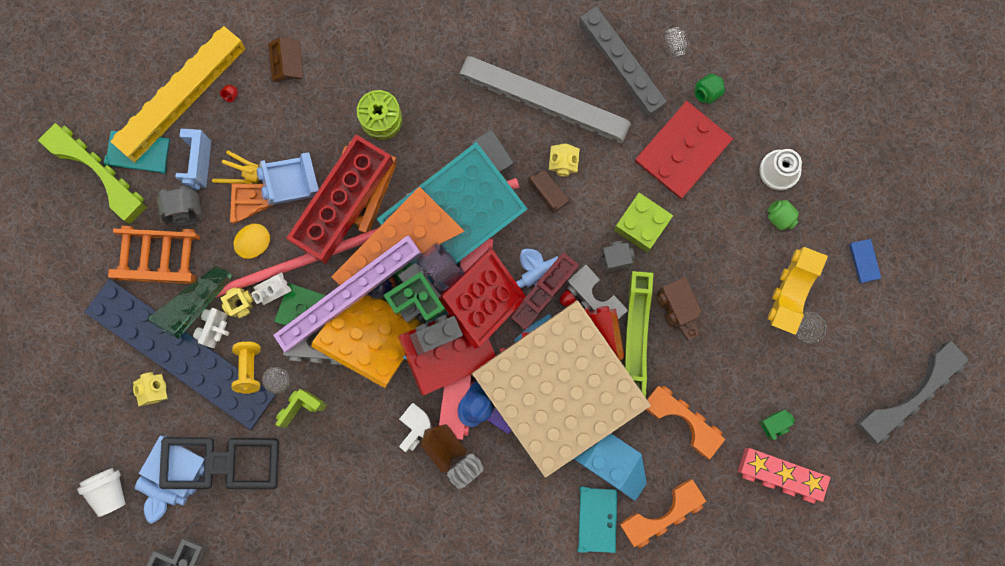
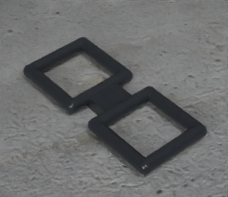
(218, 463)

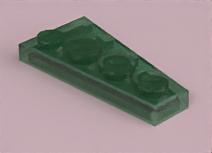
(190, 303)

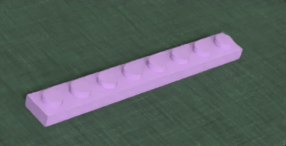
(347, 294)

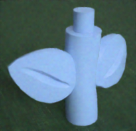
(534, 265)
(158, 498)

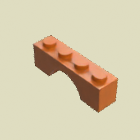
(704, 438)
(685, 499)

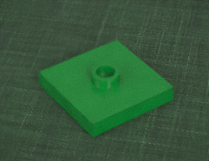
(296, 303)

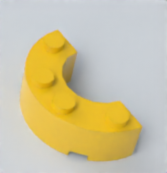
(795, 286)

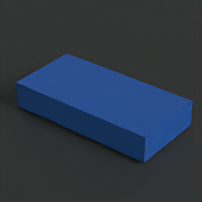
(865, 261)

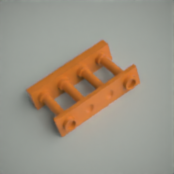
(372, 206)
(163, 274)

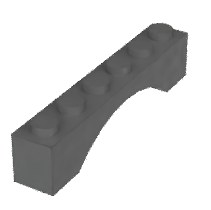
(609, 43)
(941, 366)

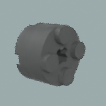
(179, 207)

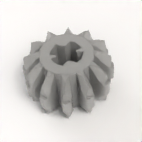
(465, 471)

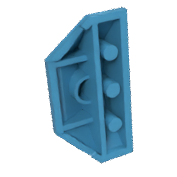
(616, 464)

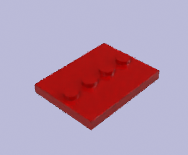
(683, 150)
(482, 298)
(444, 363)

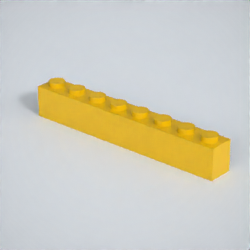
(178, 94)

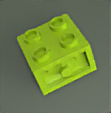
(296, 400)

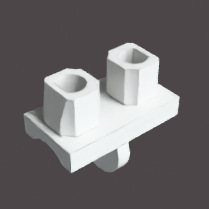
(270, 289)
(213, 327)

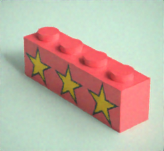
(784, 475)

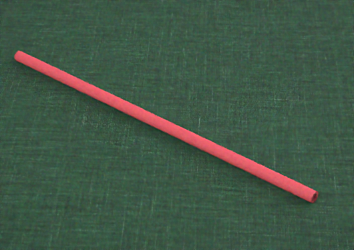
(307, 259)

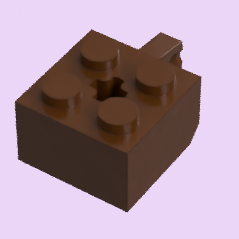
(680, 307)

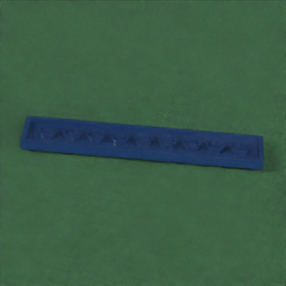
(182, 357)

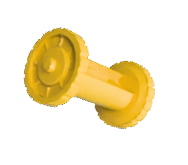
(246, 353)

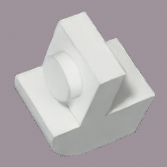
(418, 422)

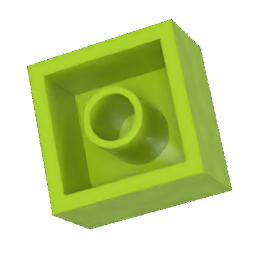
(643, 222)

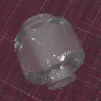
(676, 41)
(283, 381)

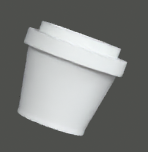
(776, 175)
(103, 492)

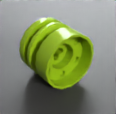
(375, 125)

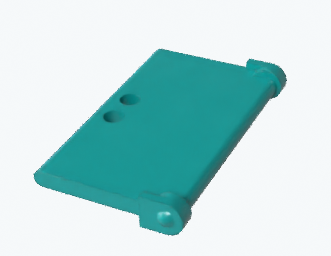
(152, 160)
(596, 515)

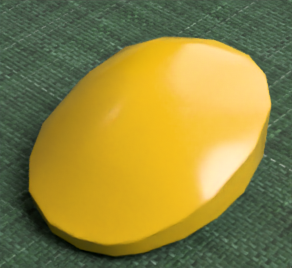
(251, 241)

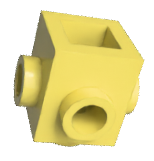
(564, 159)
(230, 302)
(149, 389)

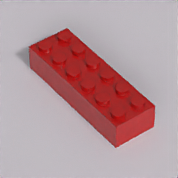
(340, 199)

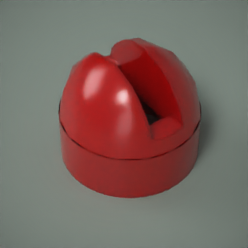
(227, 91)
(567, 298)

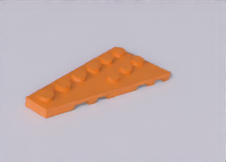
(416, 217)

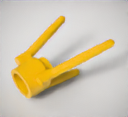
(248, 172)

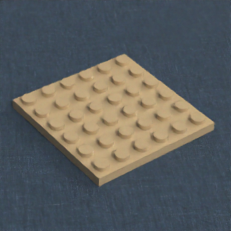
(561, 389)

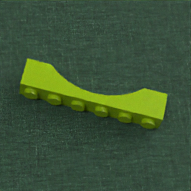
(121, 199)
(637, 327)

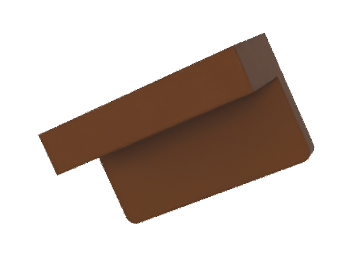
(285, 59)
(548, 191)
(442, 446)

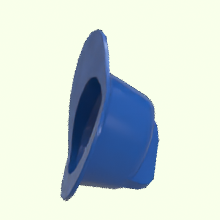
(475, 406)

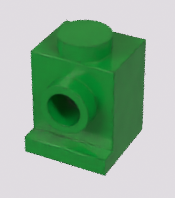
(777, 424)

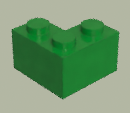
(415, 292)

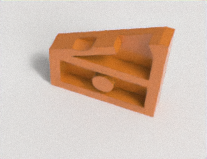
(246, 201)

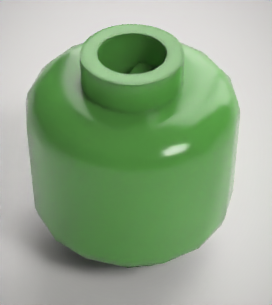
(783, 215)

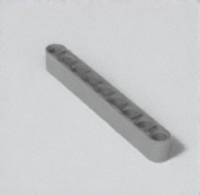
(547, 99)

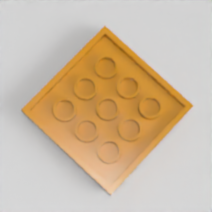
(366, 339)

